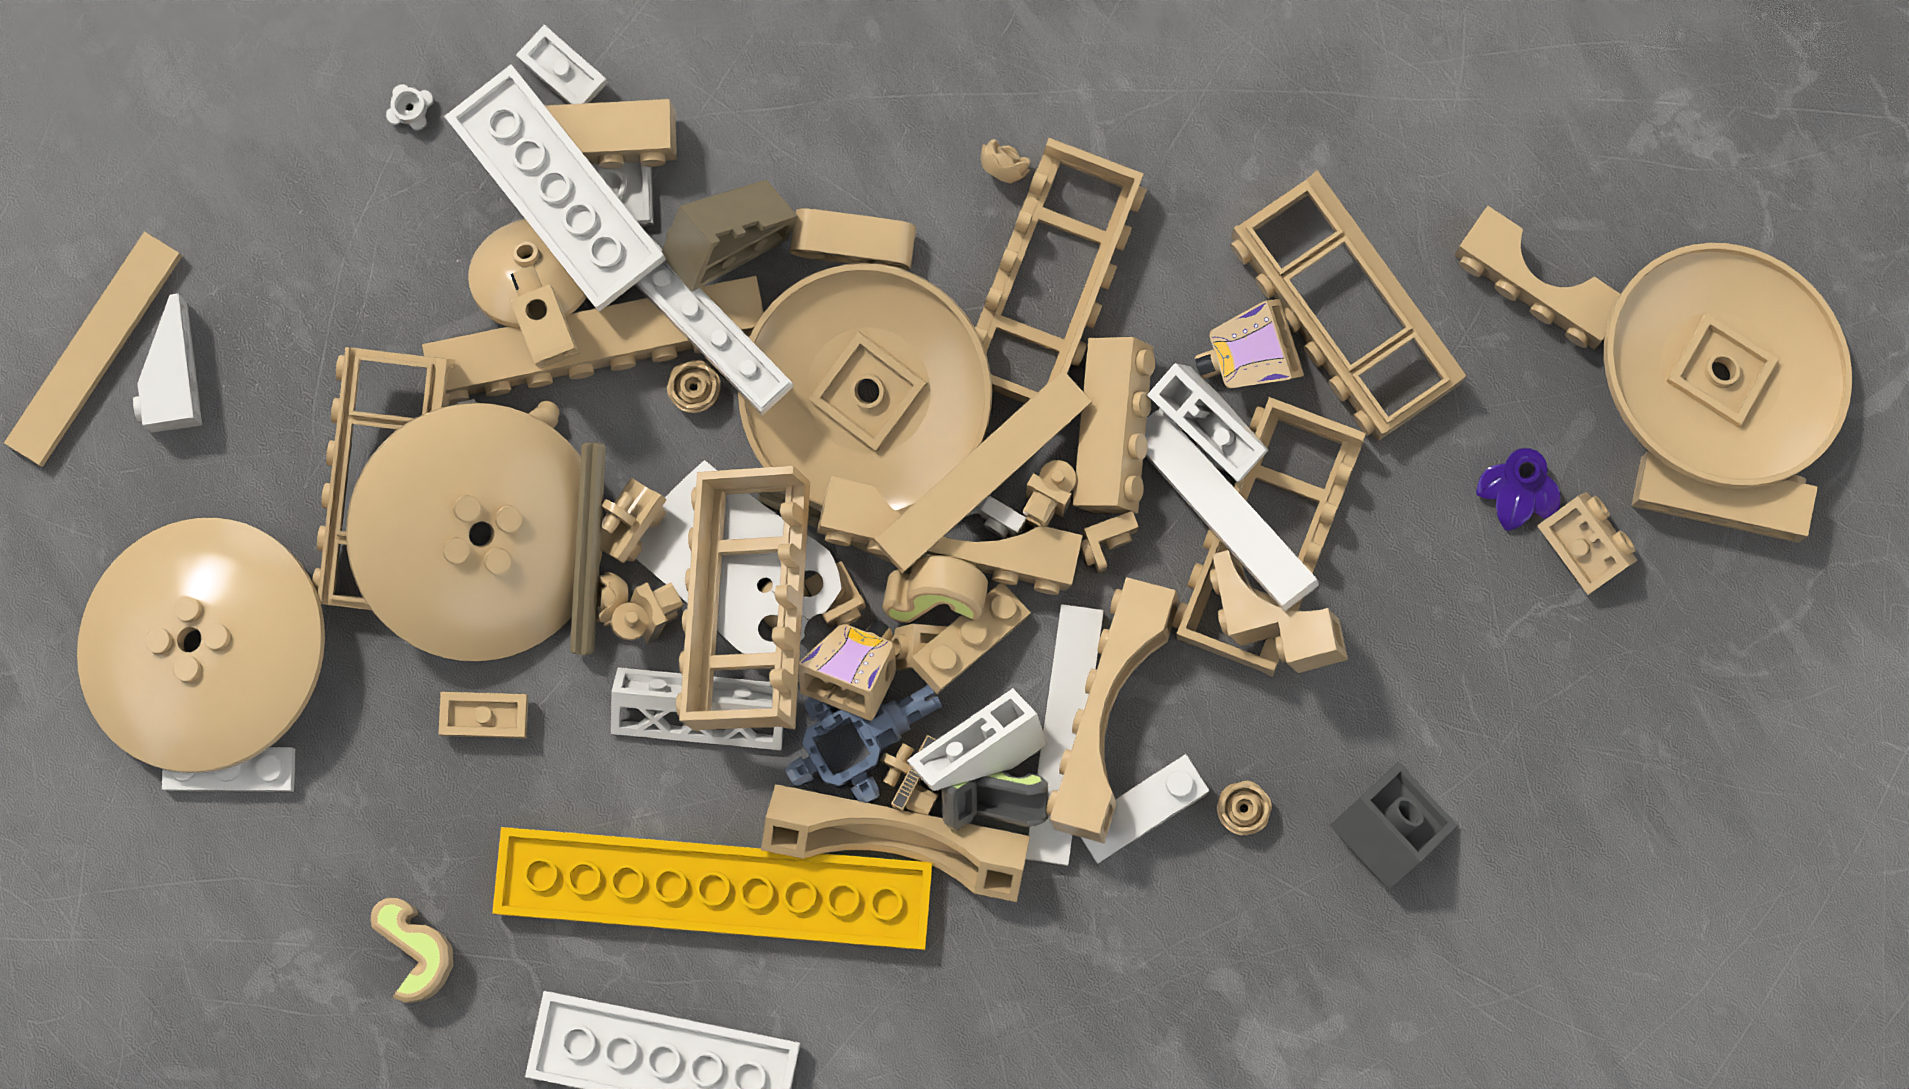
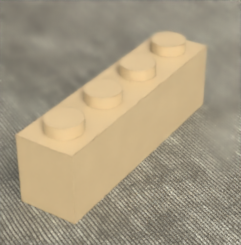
(621, 131)
(1114, 425)
(1772, 510)

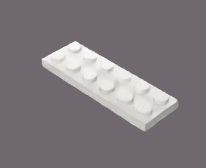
(555, 188)
(628, 1048)

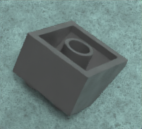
(1393, 825)

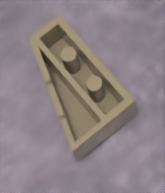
(725, 232)

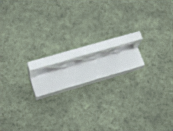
(656, 696)

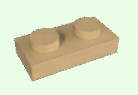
(483, 715)

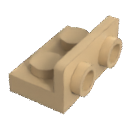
(1588, 541)

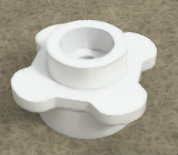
(401, 98)

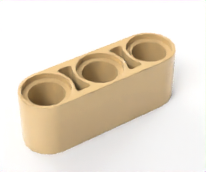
(852, 238)

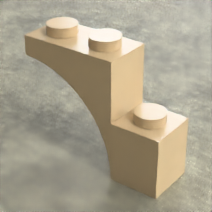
(1306, 637)

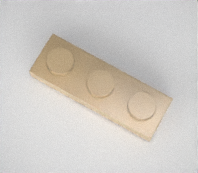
(968, 639)

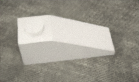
(168, 379)
(1208, 420)
(982, 745)
(1150, 805)

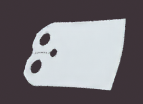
(740, 602)

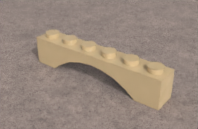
(1038, 557)
(1138, 628)
(816, 823)

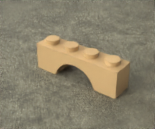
(1495, 252)

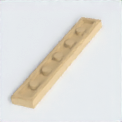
(93, 349)
(982, 471)

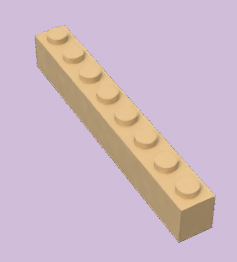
(611, 338)

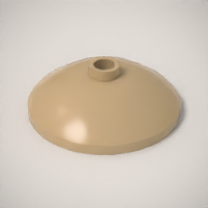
(501, 256)

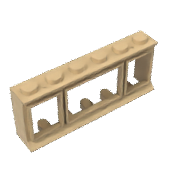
(1102, 272)
(1320, 346)
(1264, 424)
(339, 452)
(703, 587)

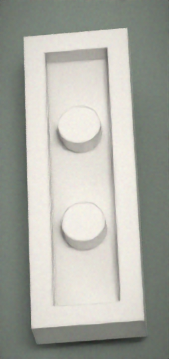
(266, 772)

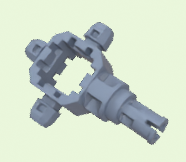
(881, 732)

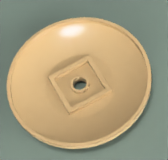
(880, 328)
(1770, 332)
(415, 521)
(254, 655)

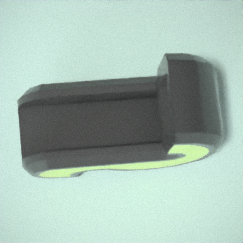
(997, 798)

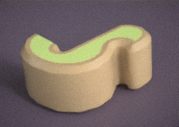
(935, 582)
(423, 943)

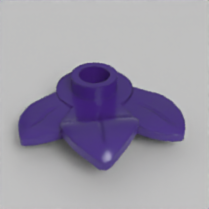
(1518, 495)

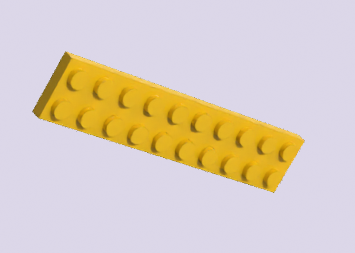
(712, 888)

